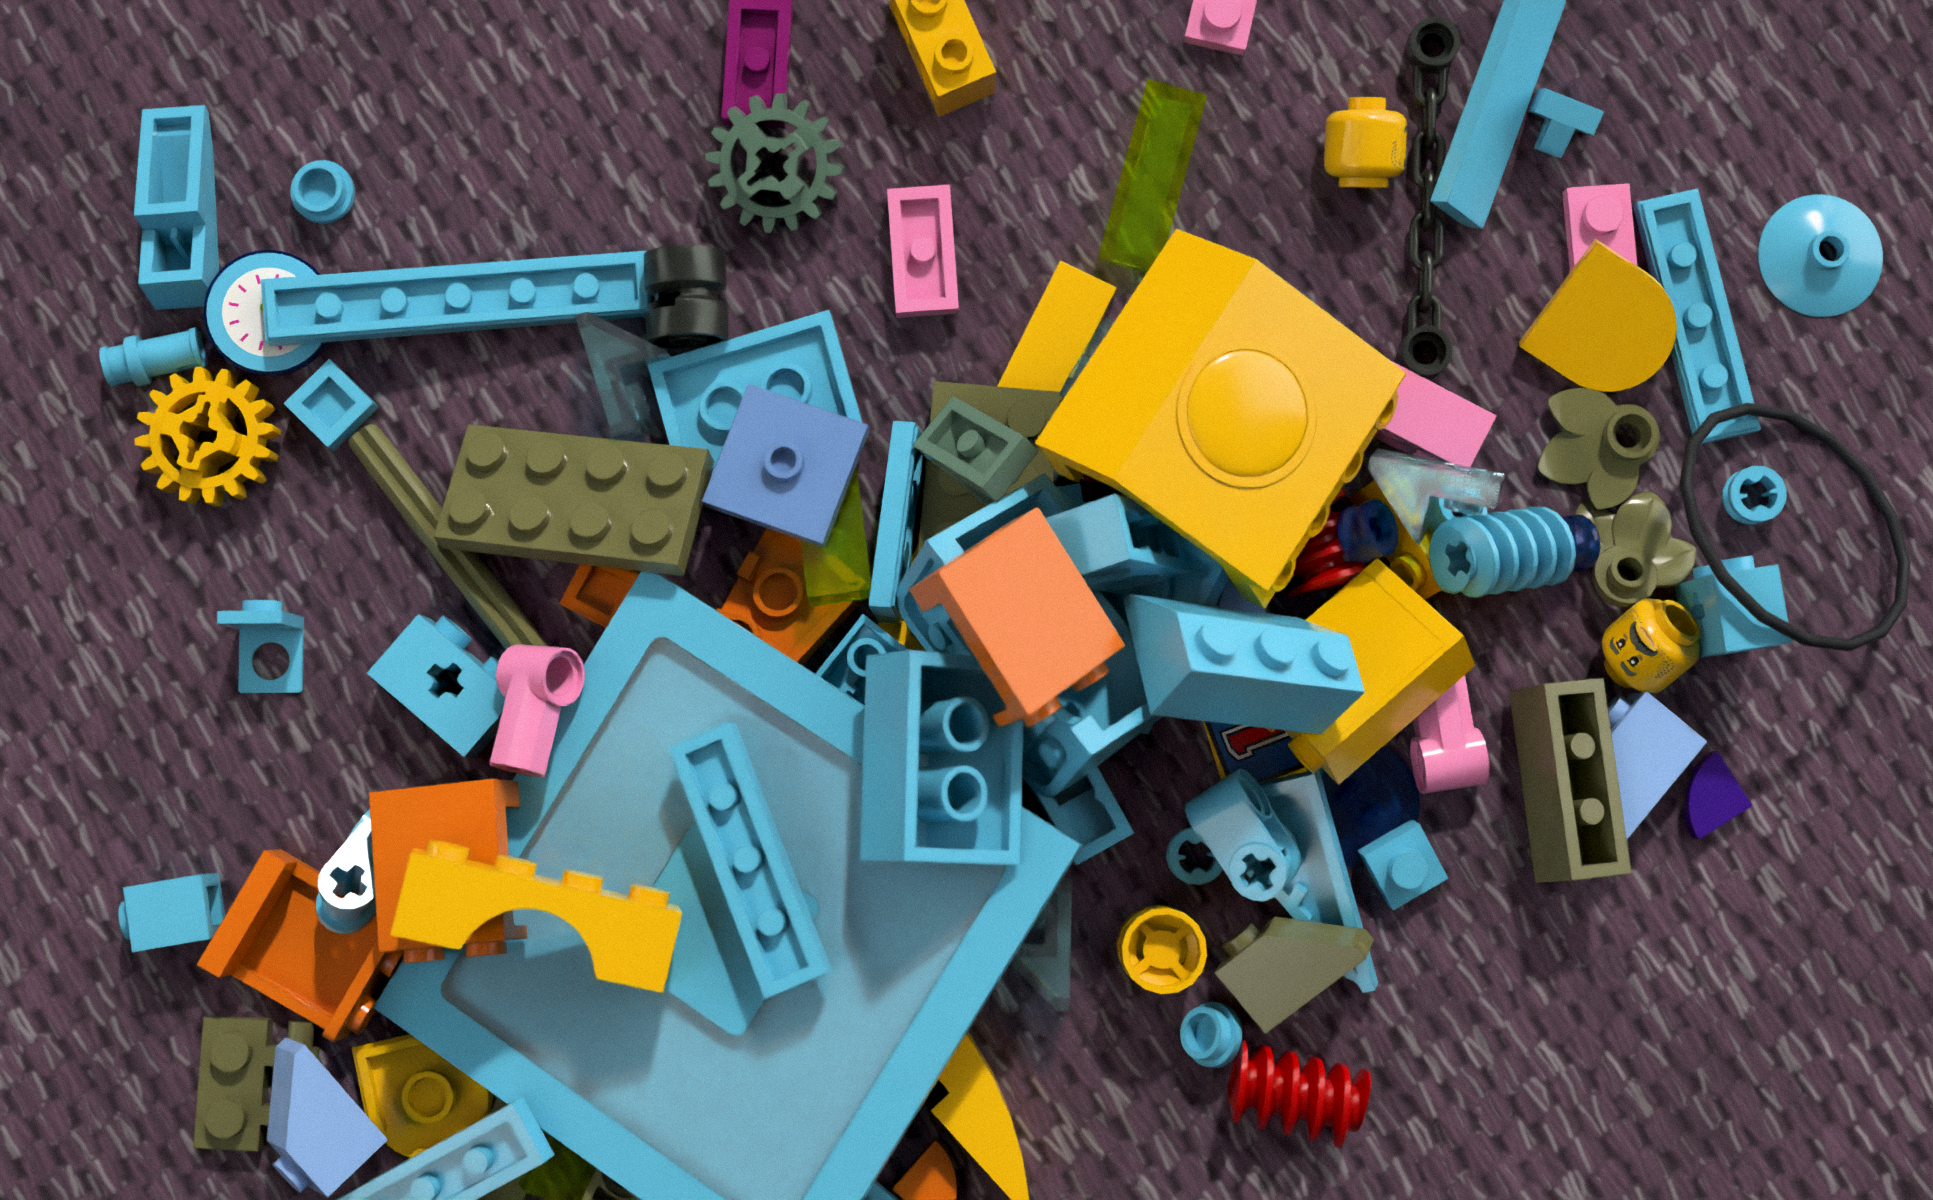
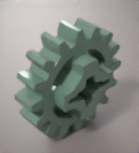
(754, 140)

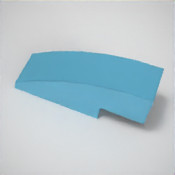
(176, 207)

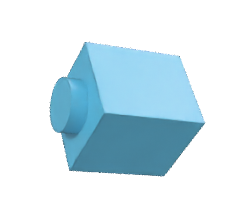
(171, 911)

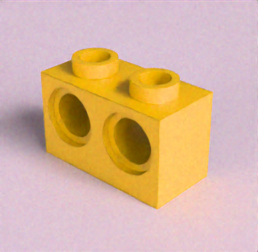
(946, 51)

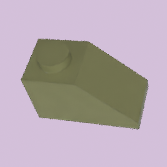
(1288, 964)

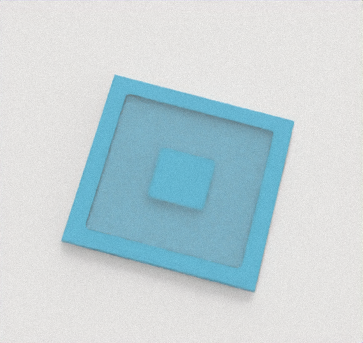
(709, 1079)

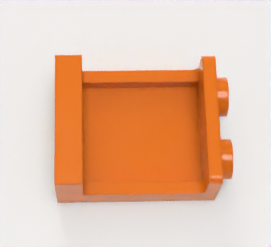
(1024, 616)
(453, 813)
(289, 955)

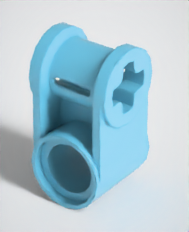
(1239, 830)
(346, 871)

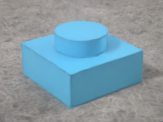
(331, 405)
(1402, 864)

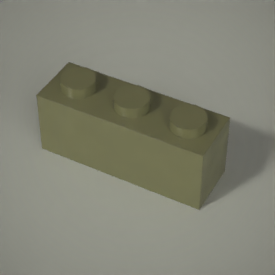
(1569, 781)

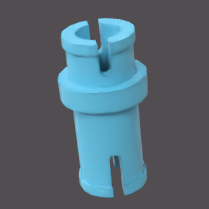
(143, 359)

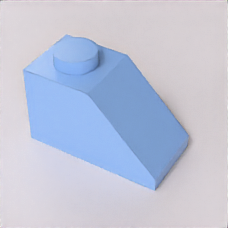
(1649, 752)
(315, 1123)

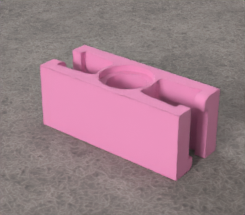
(1435, 422)

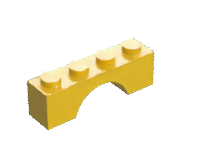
(452, 896)

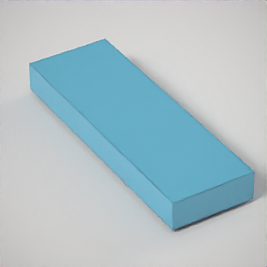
(896, 521)

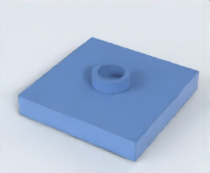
(786, 465)

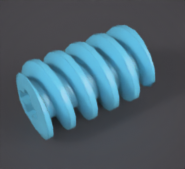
(1502, 552)

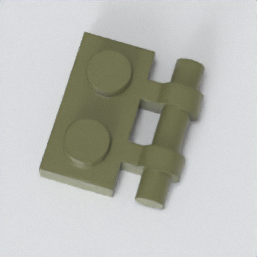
(236, 1080)

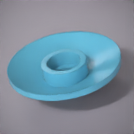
(1799, 273)

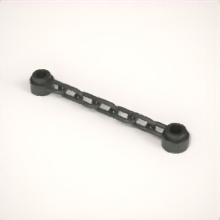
(1449, 40)

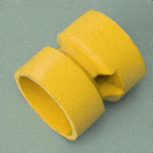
(1161, 949)

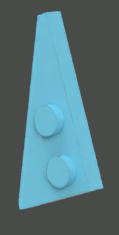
(1322, 884)

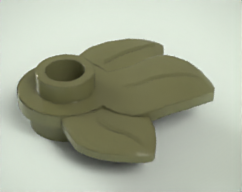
(1588, 445)
(1640, 541)

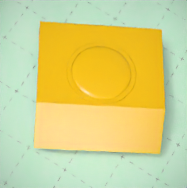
(1225, 410)

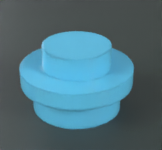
(322, 192)
(1211, 1034)

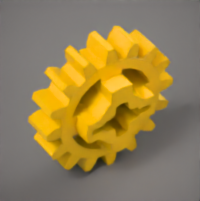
(199, 460)

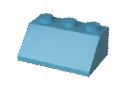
(1241, 665)
(937, 764)

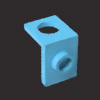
(260, 624)

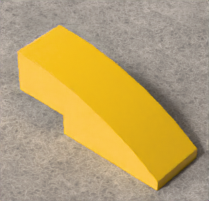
(980, 1118)

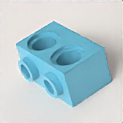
(1119, 544)
(1087, 815)

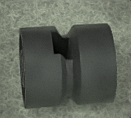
(686, 296)

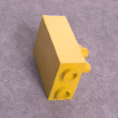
(1404, 662)

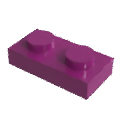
(757, 54)

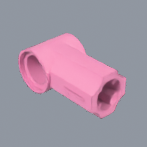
(535, 689)
(1447, 745)

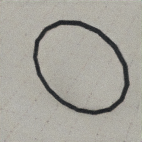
(1735, 588)

